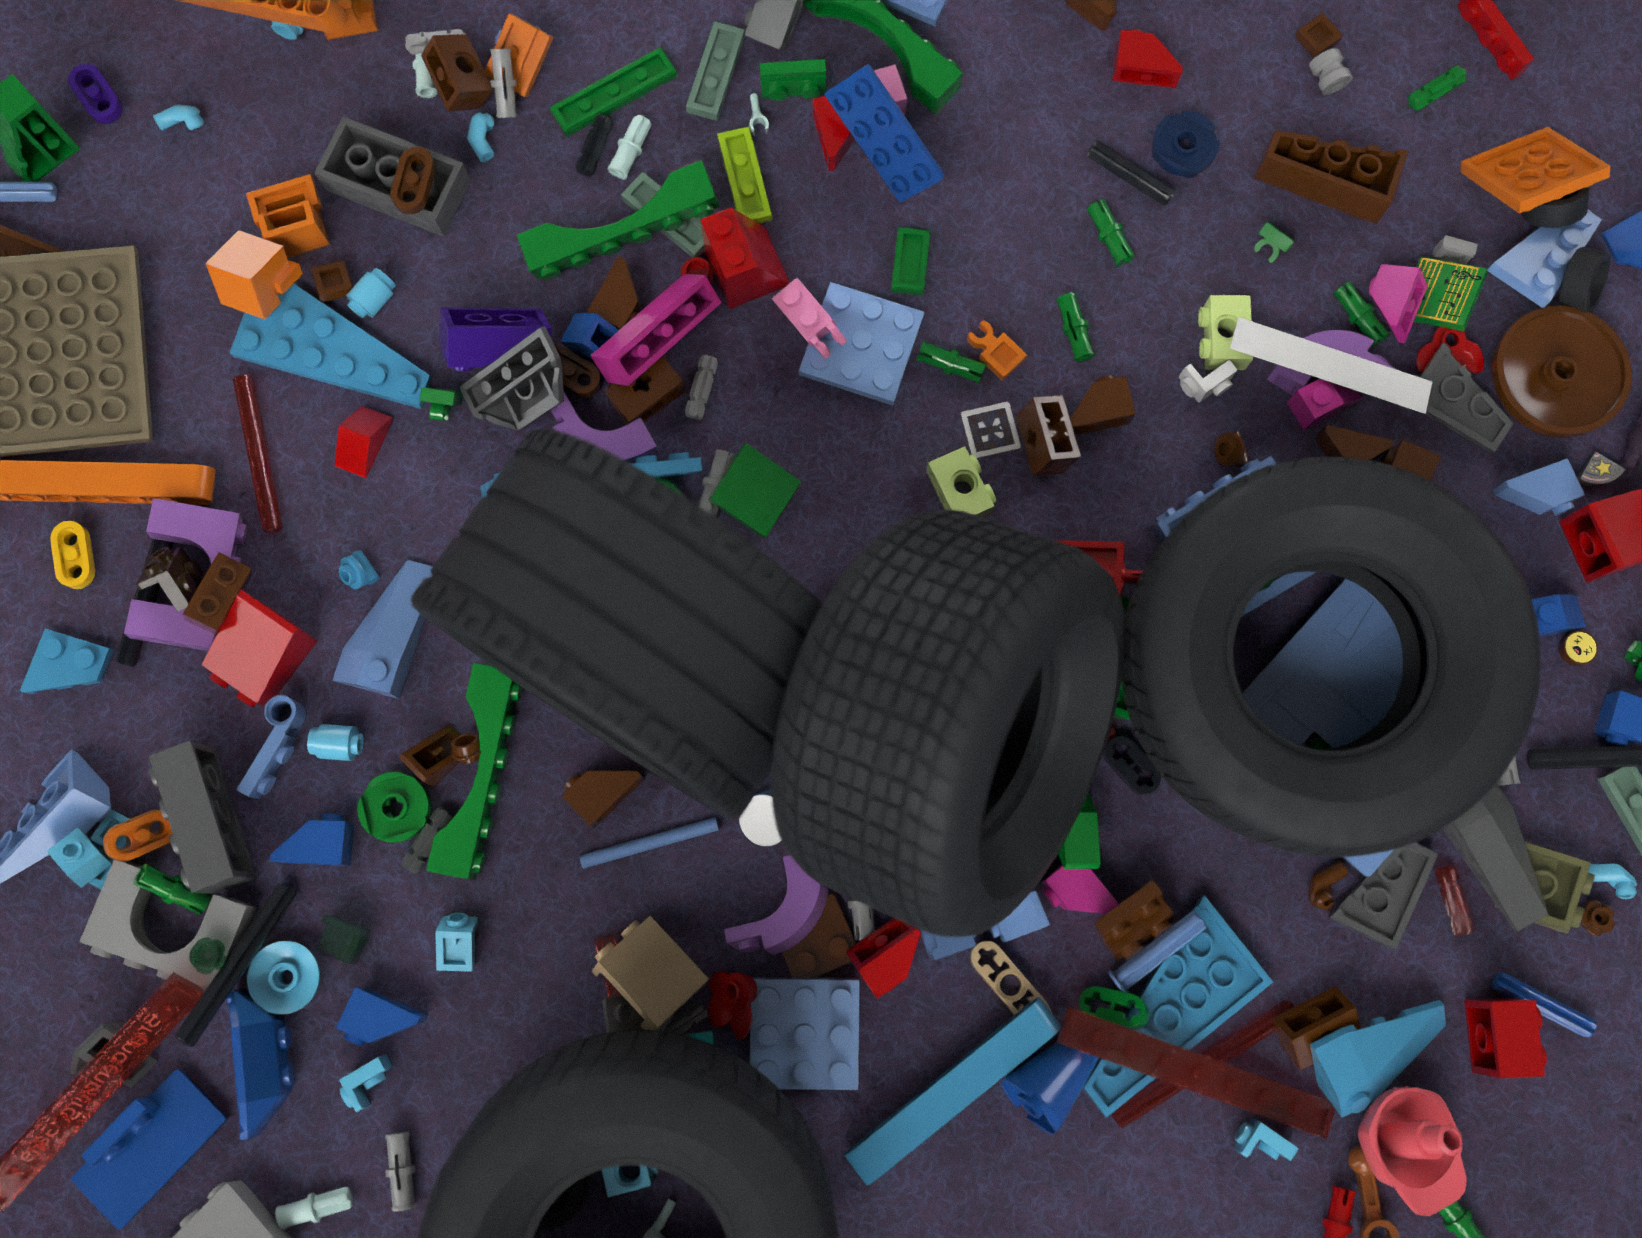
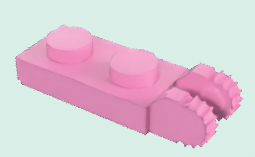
(808, 316)

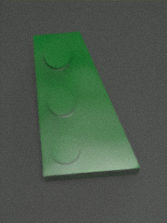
(29, 134)

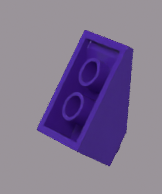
(484, 334)

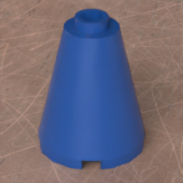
(1049, 1084)

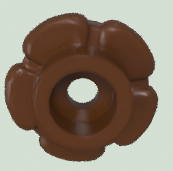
(466, 748)
(1606, 914)

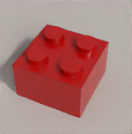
(1505, 1037)

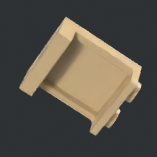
(650, 972)

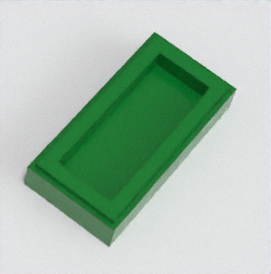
(910, 261)

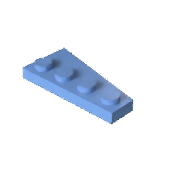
(1541, 259)

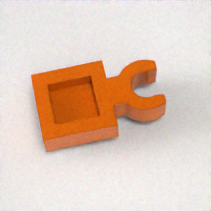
(999, 353)

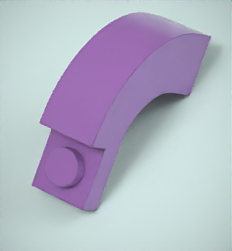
(1341, 340)
(626, 442)
(791, 921)

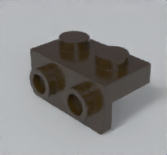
(174, 573)

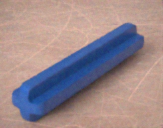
(1548, 1006)

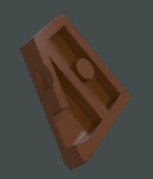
(824, 946)

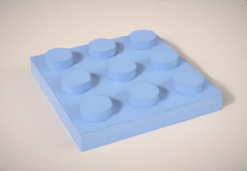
(877, 344)
(806, 1032)

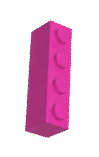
(656, 329)

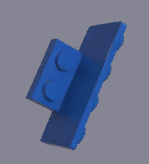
(884, 133)
(147, 1147)

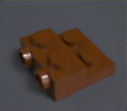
(1134, 922)

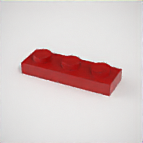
(1497, 36)

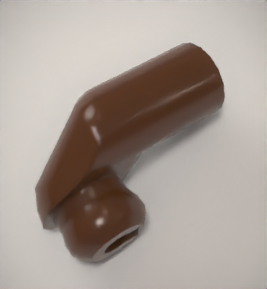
(1321, 885)

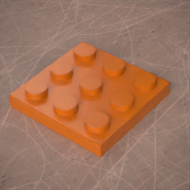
(1535, 169)

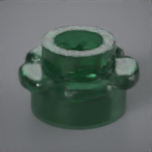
(198, 955)

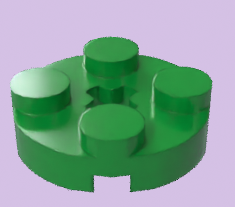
(378, 796)

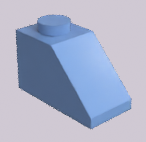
(1543, 489)
(1023, 920)

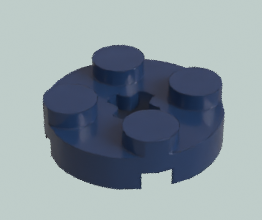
(1178, 160)

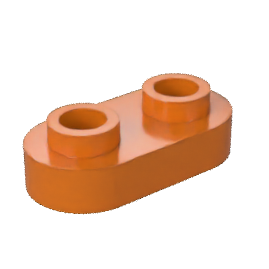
(138, 836)

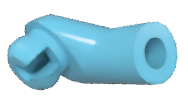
(1616, 877)

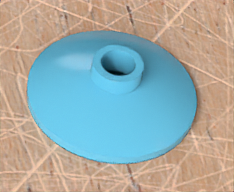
(266, 981)

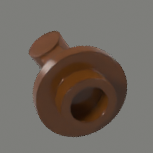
(1231, 449)

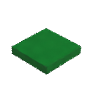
(754, 490)

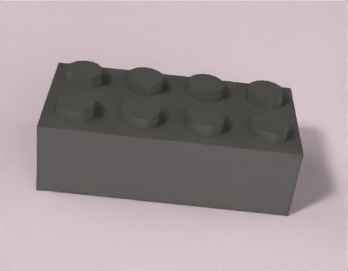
(363, 166)
(201, 818)

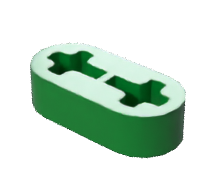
(1115, 1000)

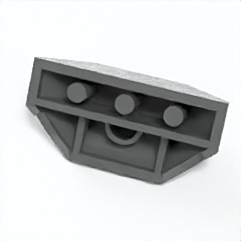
(518, 384)

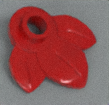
(1463, 350)
(732, 1001)

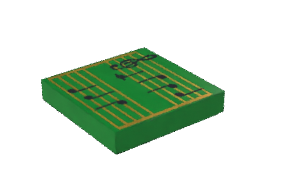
(1450, 293)

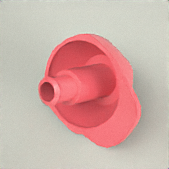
(1414, 1148)

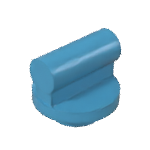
(357, 570)

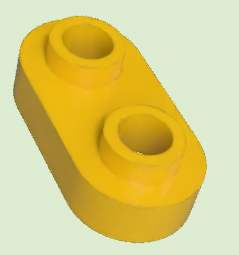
(70, 557)

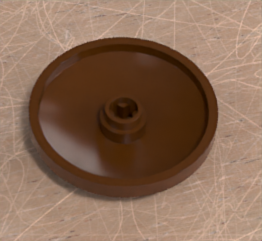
(1561, 371)

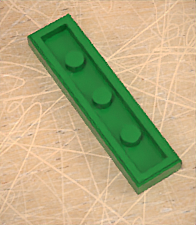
(613, 91)

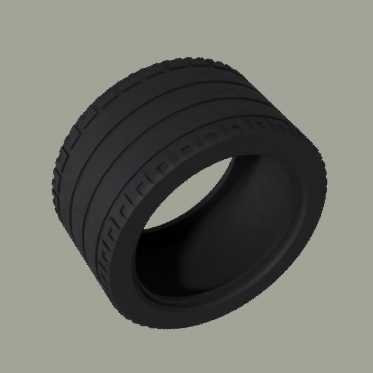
(627, 614)

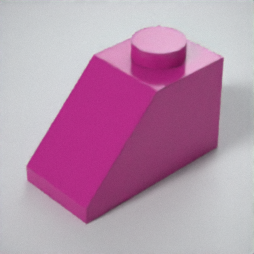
(1398, 296)
(1320, 401)
(1077, 891)

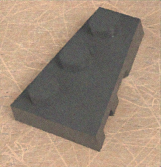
(1462, 404)
(1386, 899)

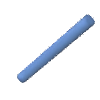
(649, 842)

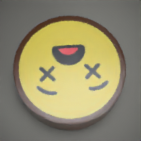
(1578, 648)

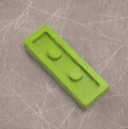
(744, 174)

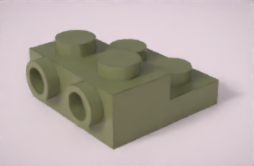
(1561, 885)

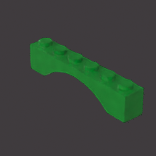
(930, 75)
(683, 196)
(459, 844)

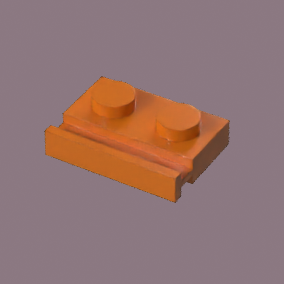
(528, 51)

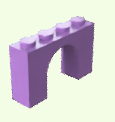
(190, 525)

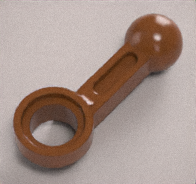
(1368, 1196)

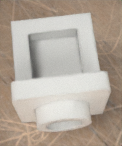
(1216, 382)

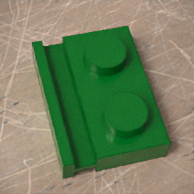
(793, 78)

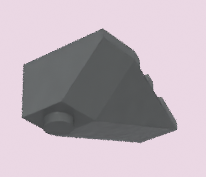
(1498, 857)

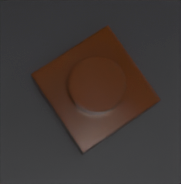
(1318, 35)
(331, 281)

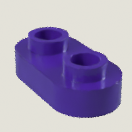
(97, 95)

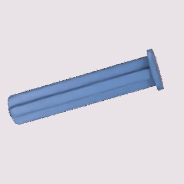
(28, 192)
(1158, 951)

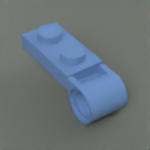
(276, 749)

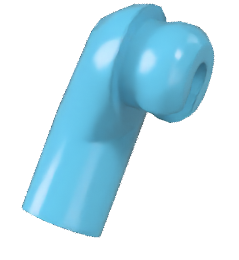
(177, 114)
(478, 127)

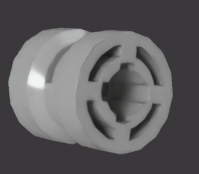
(1330, 70)

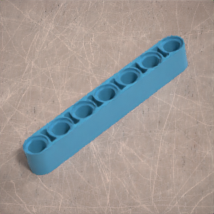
(952, 1091)

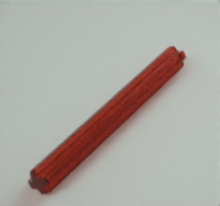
(1221, 1051)

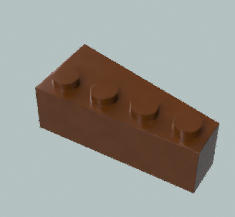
(1333, 173)

